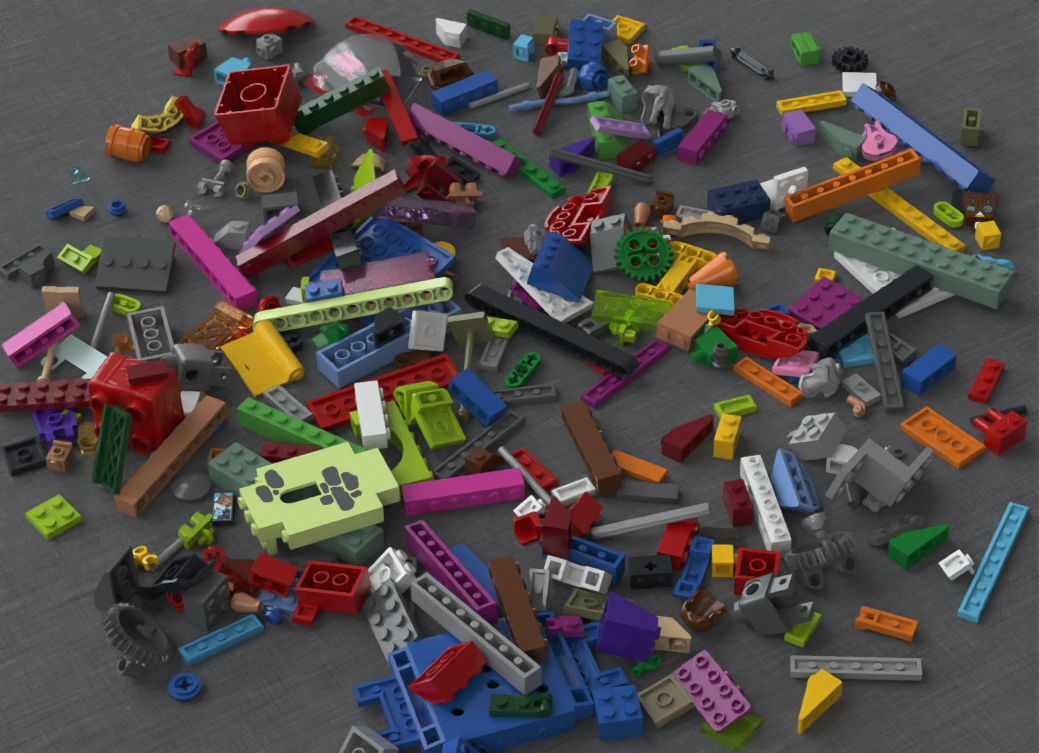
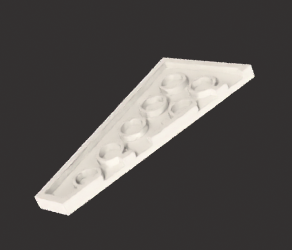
(554, 305)

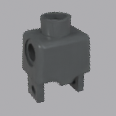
(196, 368)
(770, 605)

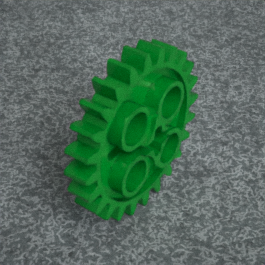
(645, 269)

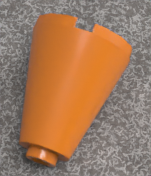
(716, 272)

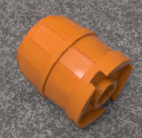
(127, 144)

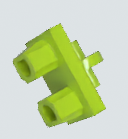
(626, 332)
(200, 533)

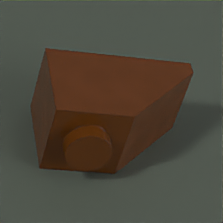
(482, 461)

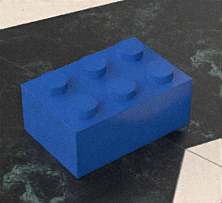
(584, 43)

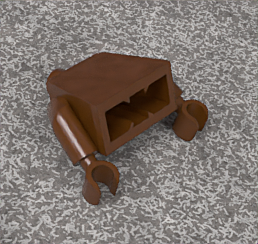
(448, 72)

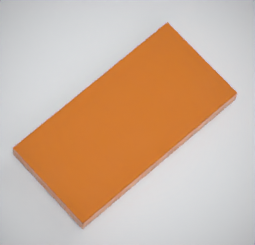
(942, 437)

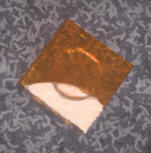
(122, 342)

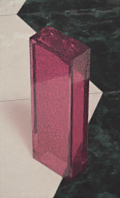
(384, 274)

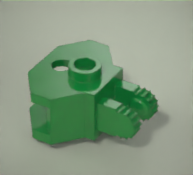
(330, 334)

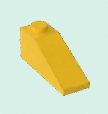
(820, 694)

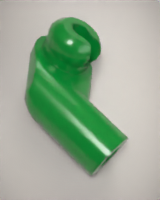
(652, 663)

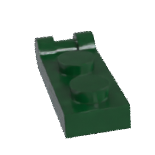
(520, 705)

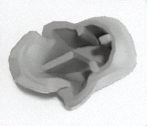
(824, 378)

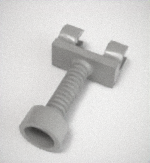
(225, 168)

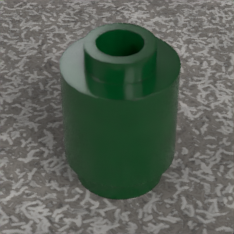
(832, 220)

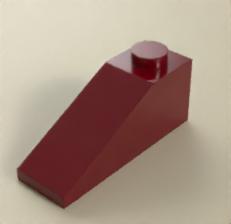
(686, 438)

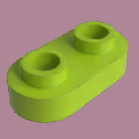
(948, 214)
(124, 304)

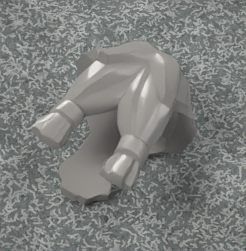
(655, 100)

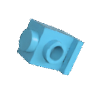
(523, 47)

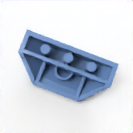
(793, 484)

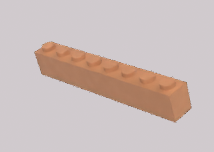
(170, 456)

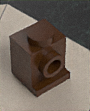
(662, 203)

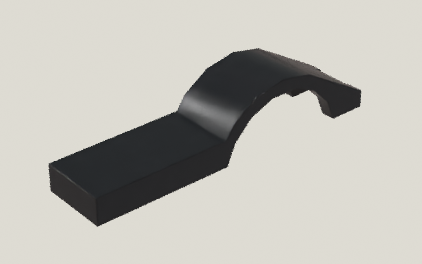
(461, 169)

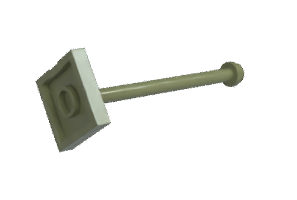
(470, 330)

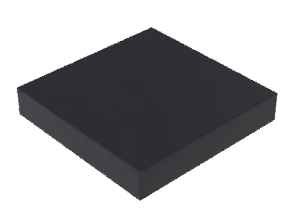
(24, 456)

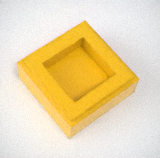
(830, 274)

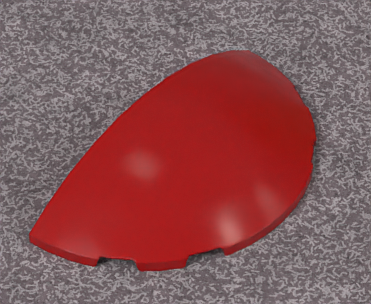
(265, 21)
(576, 216)
(764, 332)

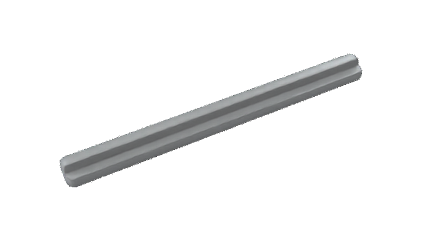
(651, 521)

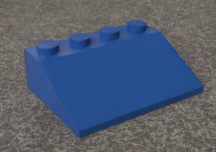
(560, 268)

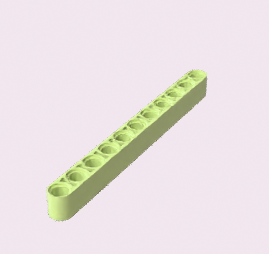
(360, 300)

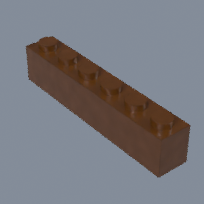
(591, 447)
(517, 608)

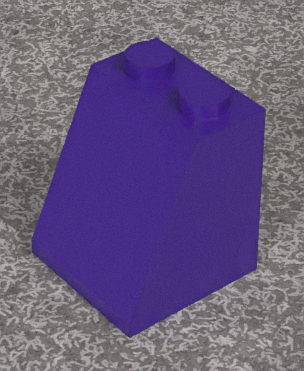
(627, 629)

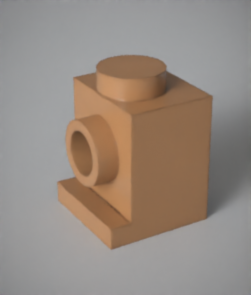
(60, 456)

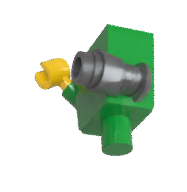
(713, 345)

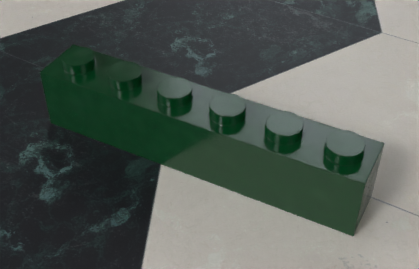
(341, 101)

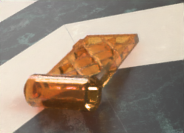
(227, 317)

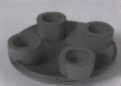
(191, 486)

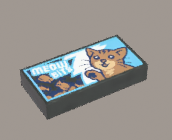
(223, 508)

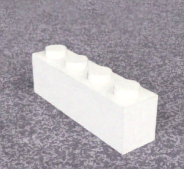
(371, 415)

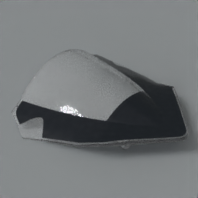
(360, 55)

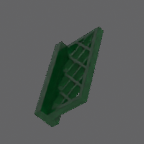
(111, 447)

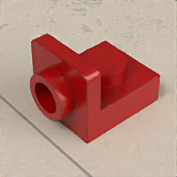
(214, 553)

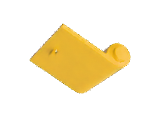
(266, 358)

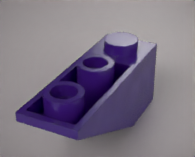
(583, 148)

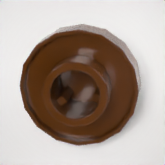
(887, 90)

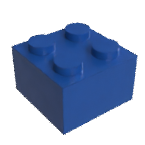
(617, 712)

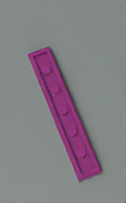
(612, 384)

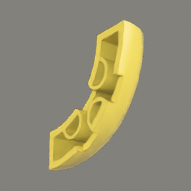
(159, 123)

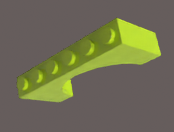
(412, 465)

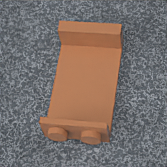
(681, 322)

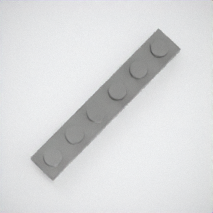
(857, 667)

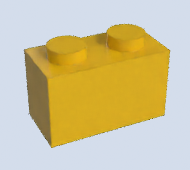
(727, 436)

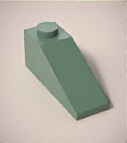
(705, 80)
(842, 141)

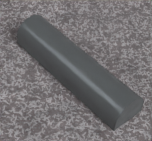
(688, 56)

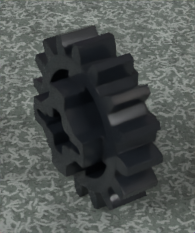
(849, 59)

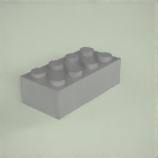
(150, 334)

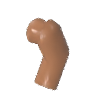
(859, 406)

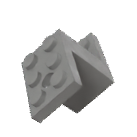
(880, 473)

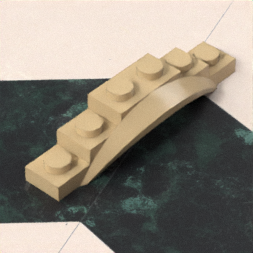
(718, 224)

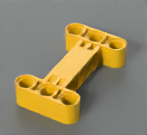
(686, 262)

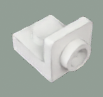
(530, 505)
(957, 564)

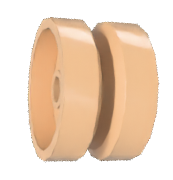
(265, 170)

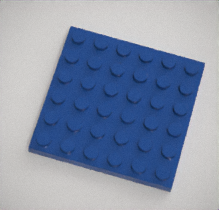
(387, 240)

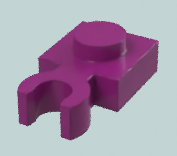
(568, 625)

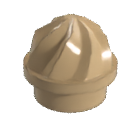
(165, 213)

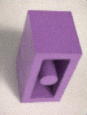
(798, 128)

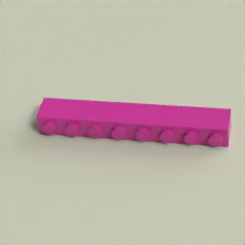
(213, 262)

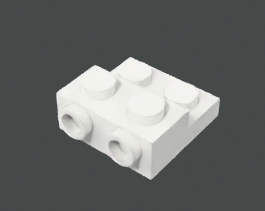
(392, 565)

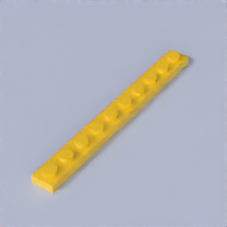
(906, 212)

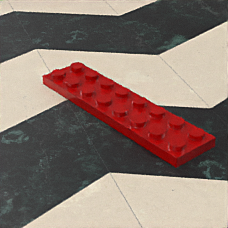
(334, 408)

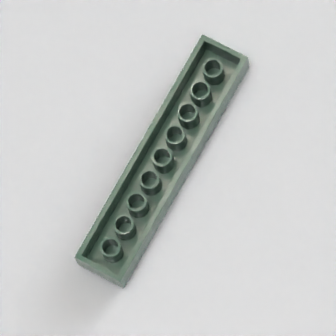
(901, 252)
(237, 469)

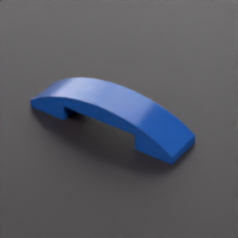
(695, 568)

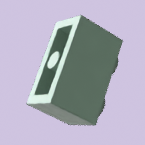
(622, 93)

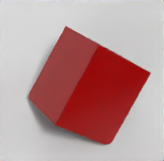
(527, 528)

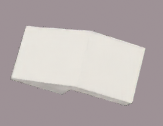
(190, 400)

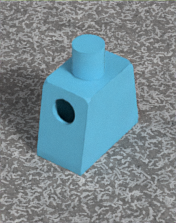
(230, 65)

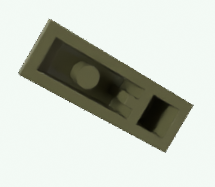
(616, 56)

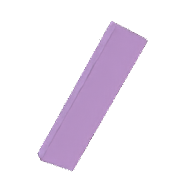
(620, 127)

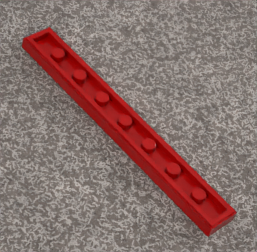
(410, 43)

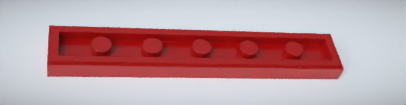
(398, 113)

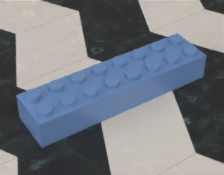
(356, 355)

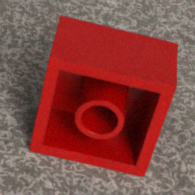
(753, 564)

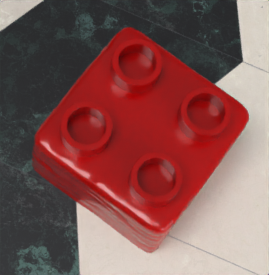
(258, 105)
(153, 404)

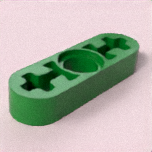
(523, 365)

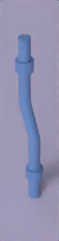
(591, 97)

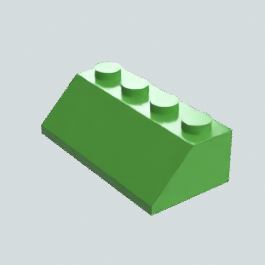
(607, 144)

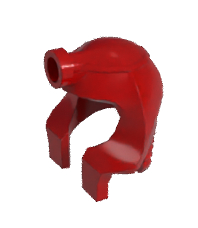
(417, 167)

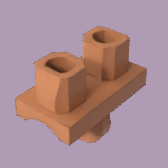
(466, 197)

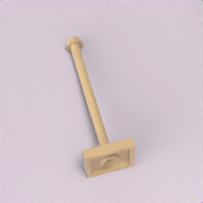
(52, 298)

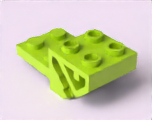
(431, 410)

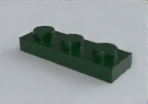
(488, 24)

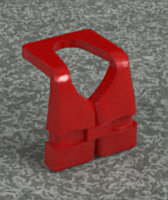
(192, 60)

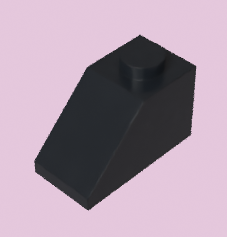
(387, 326)

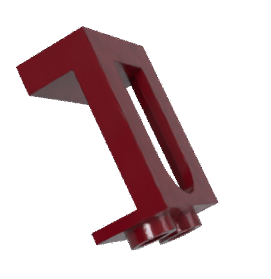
(442, 176)

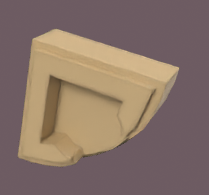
(82, 213)

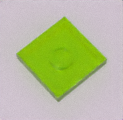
(736, 734)

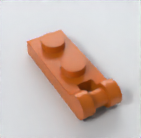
(886, 623)

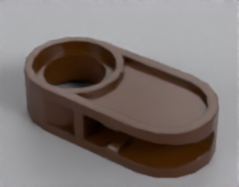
(412, 358)

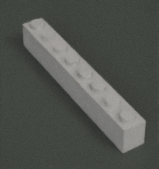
(468, 626)

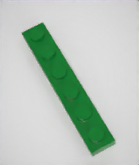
(534, 173)

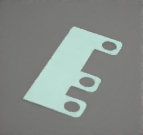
(79, 354)

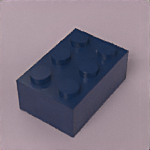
(742, 200)

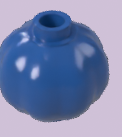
(592, 73)

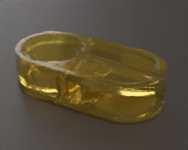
(87, 436)

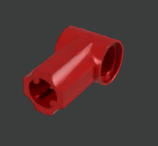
(560, 45)
(193, 114)

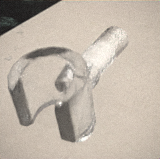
(189, 207)

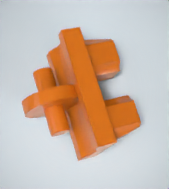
(641, 61)

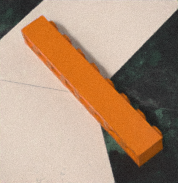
(852, 185)

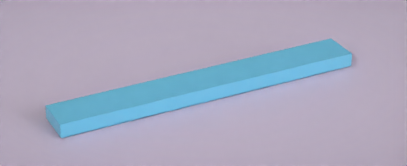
(993, 562)

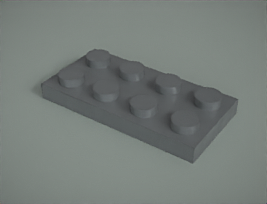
(390, 618)

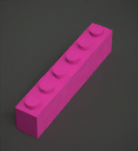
(463, 491)

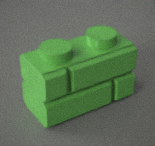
(805, 48)

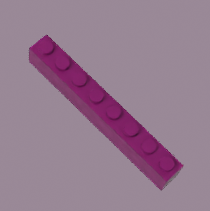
(464, 140)
(449, 570)

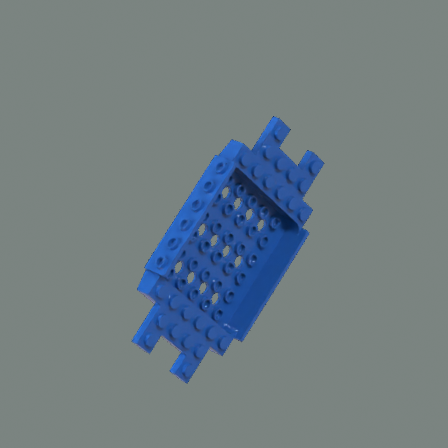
(413, 721)

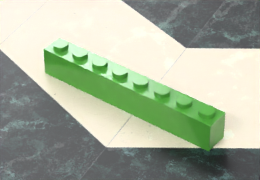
(285, 428)

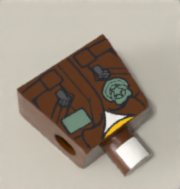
(979, 208)

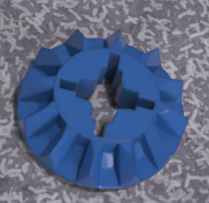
(176, 684)

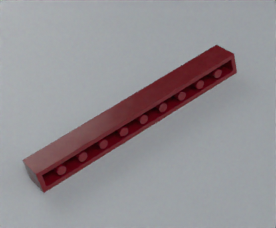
(320, 224)

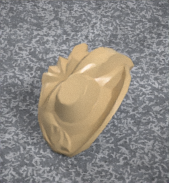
(379, 162)

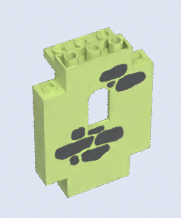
(350, 498)

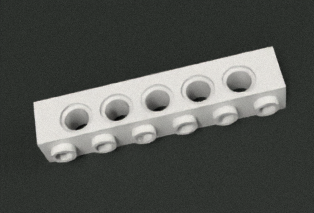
(765, 505)

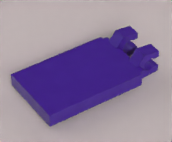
(52, 424)

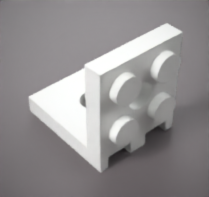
(785, 185)

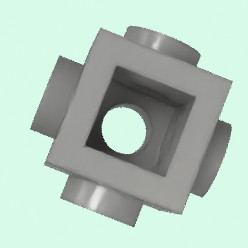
(269, 46)

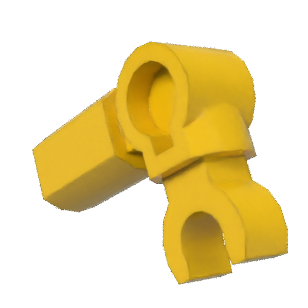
(144, 558)

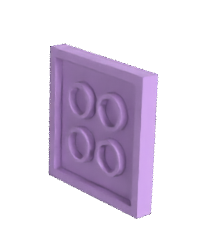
(274, 226)

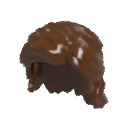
(702, 611)

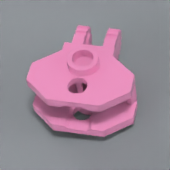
(878, 143)

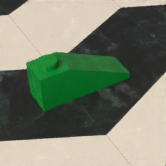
(916, 544)

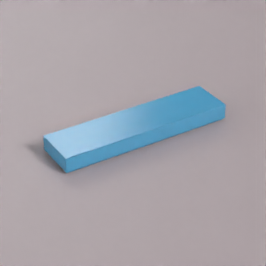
(221, 639)

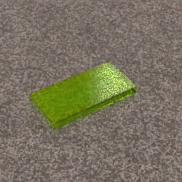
(628, 309)

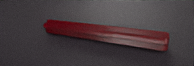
(548, 104)

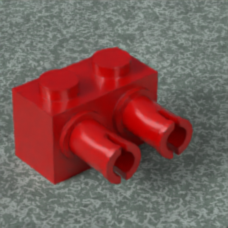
(1005, 431)

